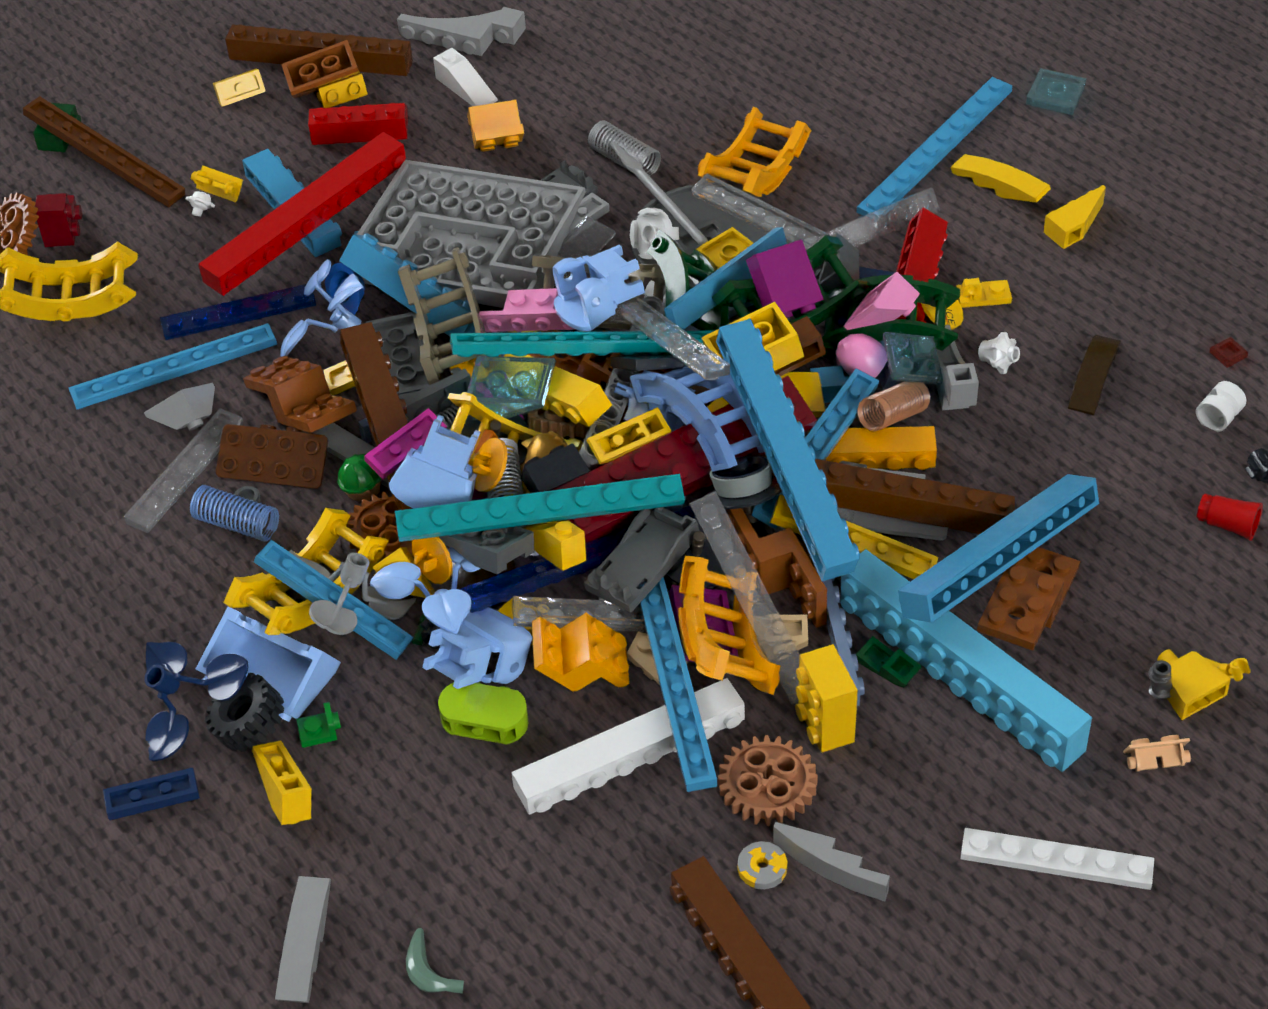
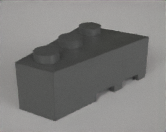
(850, 259)

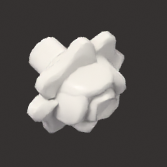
(200, 201)

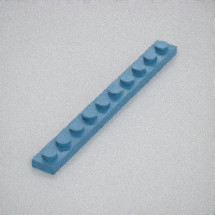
(936, 146)
(677, 690)

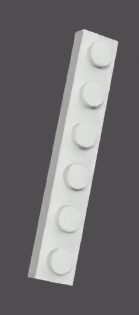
(1057, 858)

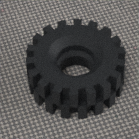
(247, 715)

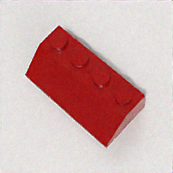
(357, 123)

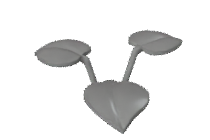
(352, 573)

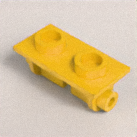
(342, 91)
(217, 183)

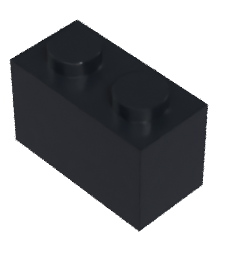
(553, 470)

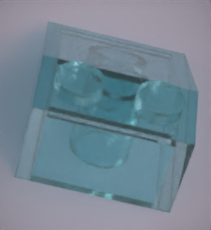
(511, 383)

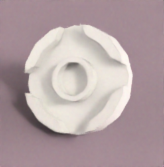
(646, 227)

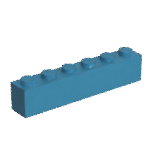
(278, 186)
(381, 268)

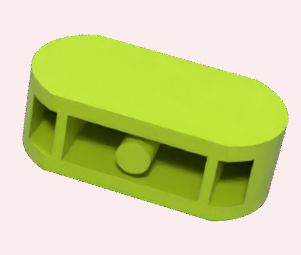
(484, 712)

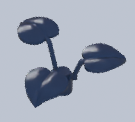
(164, 664)

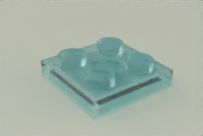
(1056, 91)

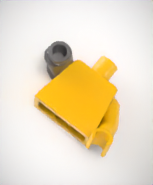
(1193, 680)

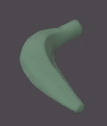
(420, 972)

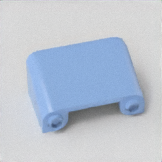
(285, 663)

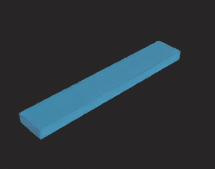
(318, 587)

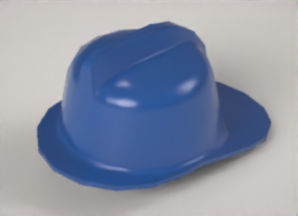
(336, 276)

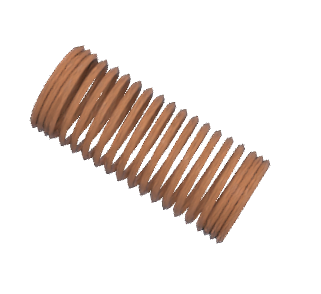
(884, 400)

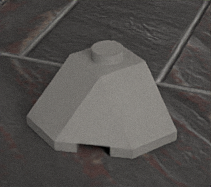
(184, 408)

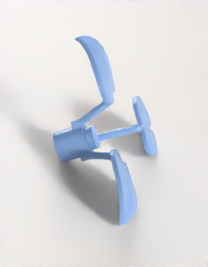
(340, 317)
(443, 608)

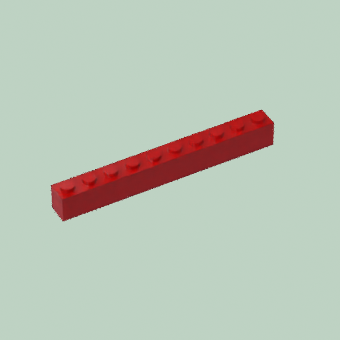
(302, 214)

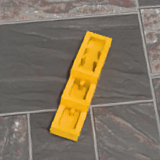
(1004, 179)

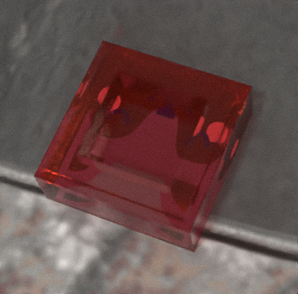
(1228, 352)

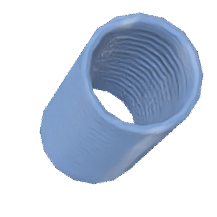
(210, 505)

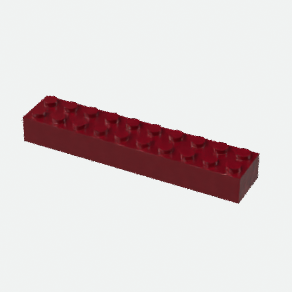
(670, 455)

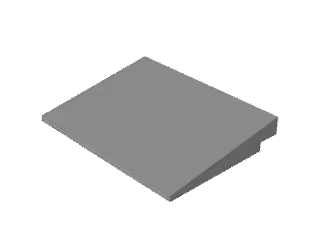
(485, 214)

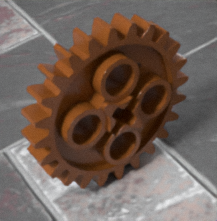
(17, 223)
(378, 520)

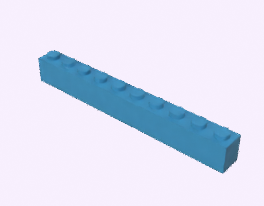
(787, 450)
(997, 548)

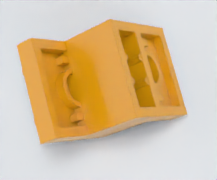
(495, 125)
(580, 652)

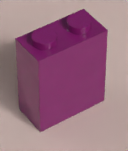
(785, 278)

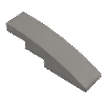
(820, 855)
(303, 939)

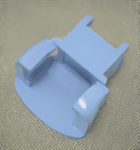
(590, 301)
(437, 470)
(467, 653)

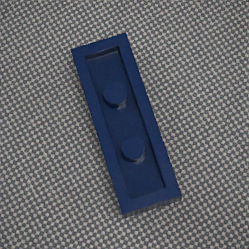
(151, 794)

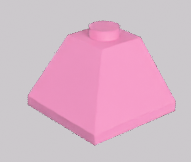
(884, 303)

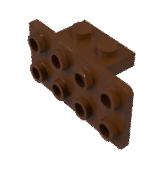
(272, 455)

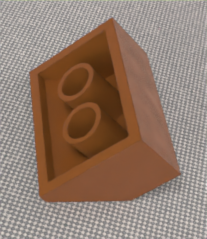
(320, 69)

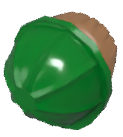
(358, 478)

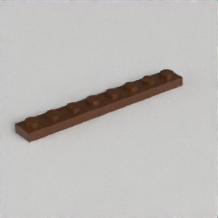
(104, 151)

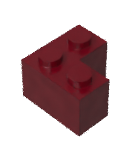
(58, 219)

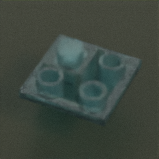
(912, 358)

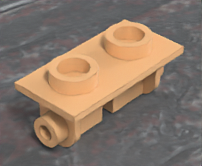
(1169, 749)

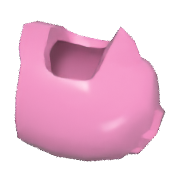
(861, 353)

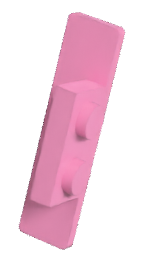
(525, 312)

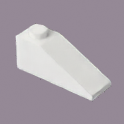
(461, 77)

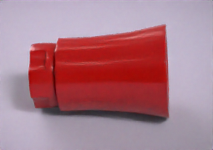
(1231, 514)

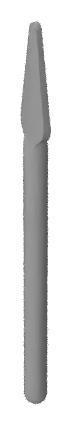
(635, 167)

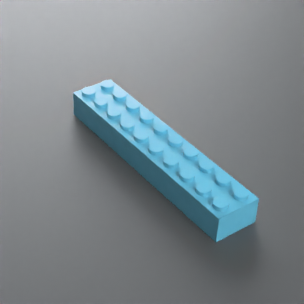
(970, 666)

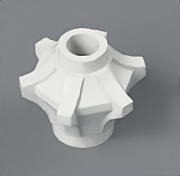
(999, 352)

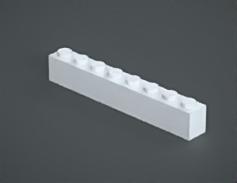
(619, 750)

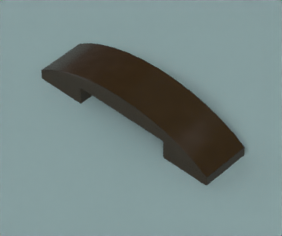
(1093, 374)

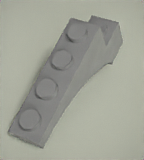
(465, 34)
(959, 379)

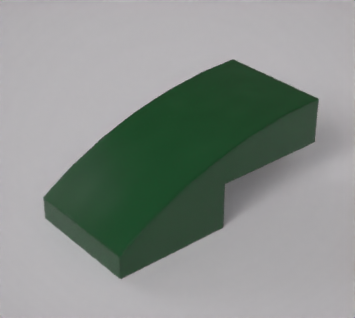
(893, 666)

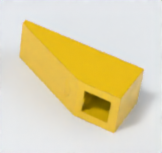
(1073, 220)

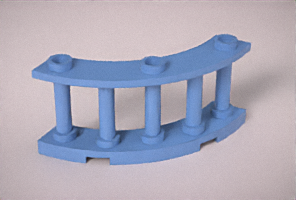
(690, 408)

